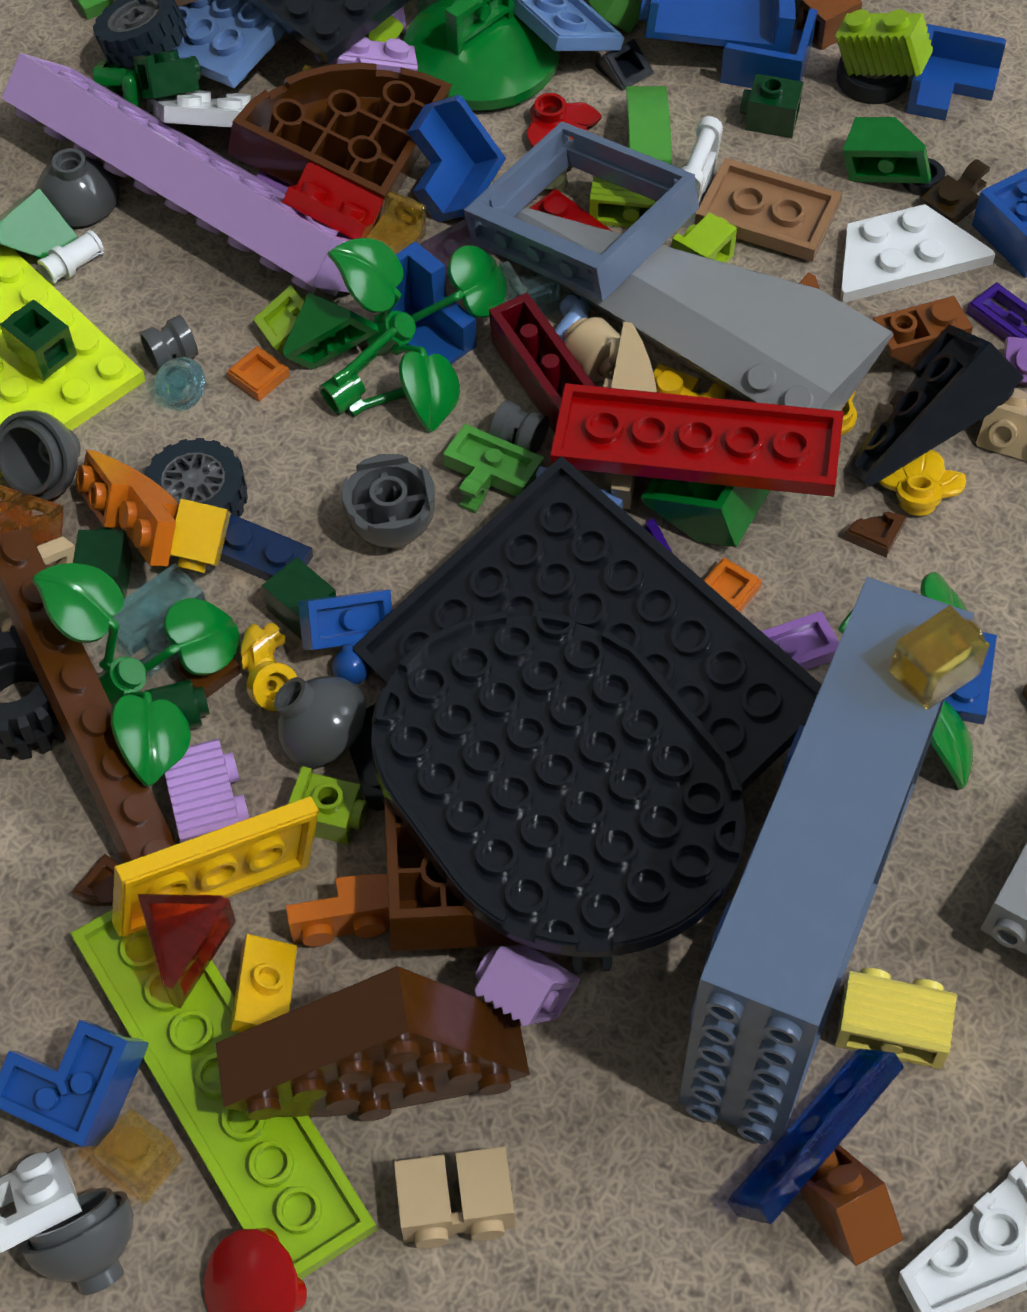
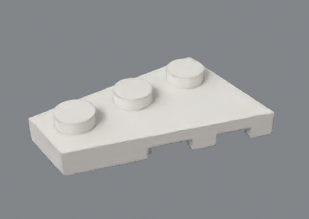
(976, 1259)

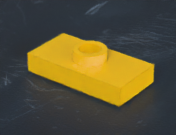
(262, 982)

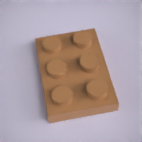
(771, 208)

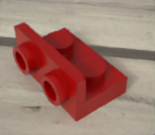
(334, 201)

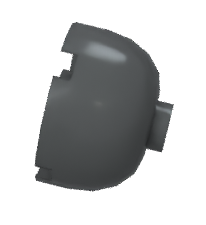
(389, 500)

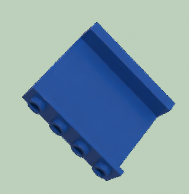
(718, 22)

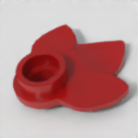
(551, 109)

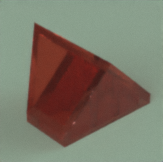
(185, 937)

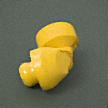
(265, 673)

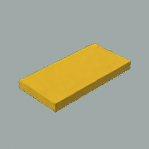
(218, 861)

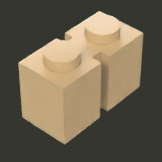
(426, 1199)

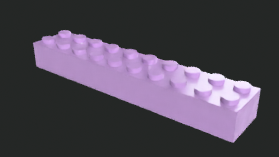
(178, 169)

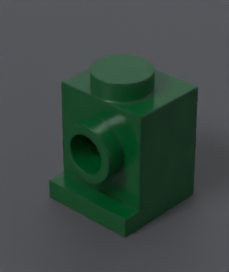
(166, 74)
(39, 338)

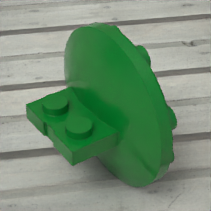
(482, 52)

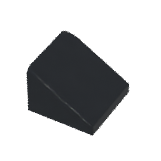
(625, 66)

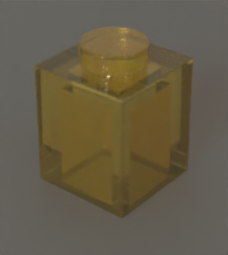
(939, 656)
(137, 1155)

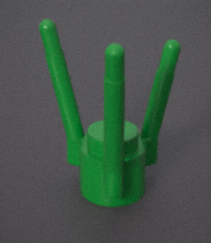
(345, 387)

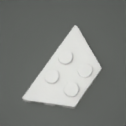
(198, 108)
(906, 251)

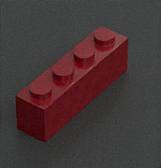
(535, 354)

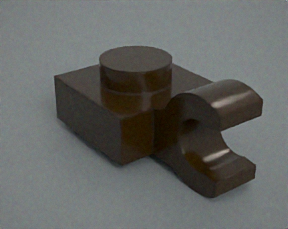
(957, 198)

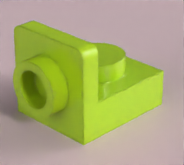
(279, 317)

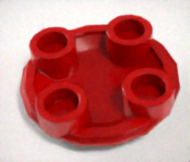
(252, 1275)

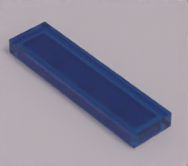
(814, 1135)

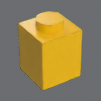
(199, 535)

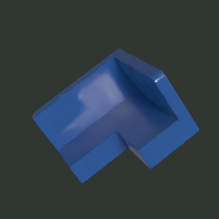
(743, 62)
(959, 65)
(459, 155)
(1003, 219)
(450, 329)
(80, 1096)

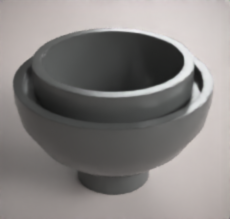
(79, 187)
(38, 454)
(318, 718)
(86, 1244)

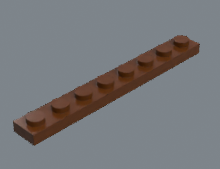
(79, 705)

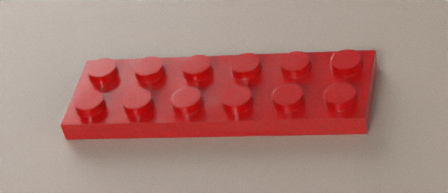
(699, 439)

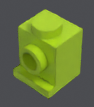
(709, 238)
(341, 817)

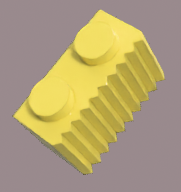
(897, 1017)

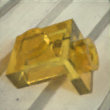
(402, 222)

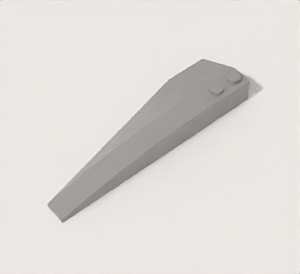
(736, 325)

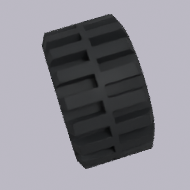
(28, 721)

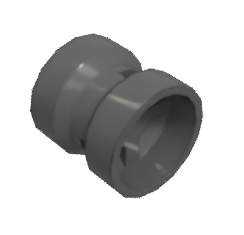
(172, 341)
(519, 427)

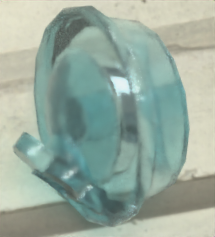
(180, 383)

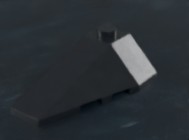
(953, 388)

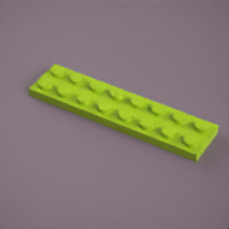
(269, 1169)

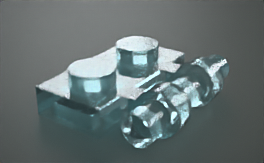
(145, 610)

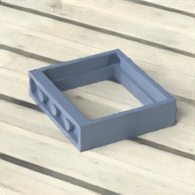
(596, 275)

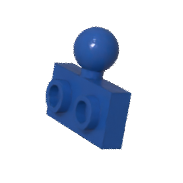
(343, 623)

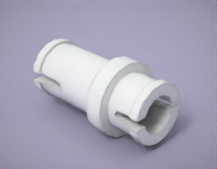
(66, 259)

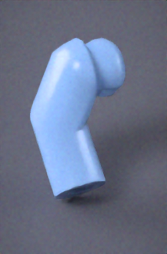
(572, 310)

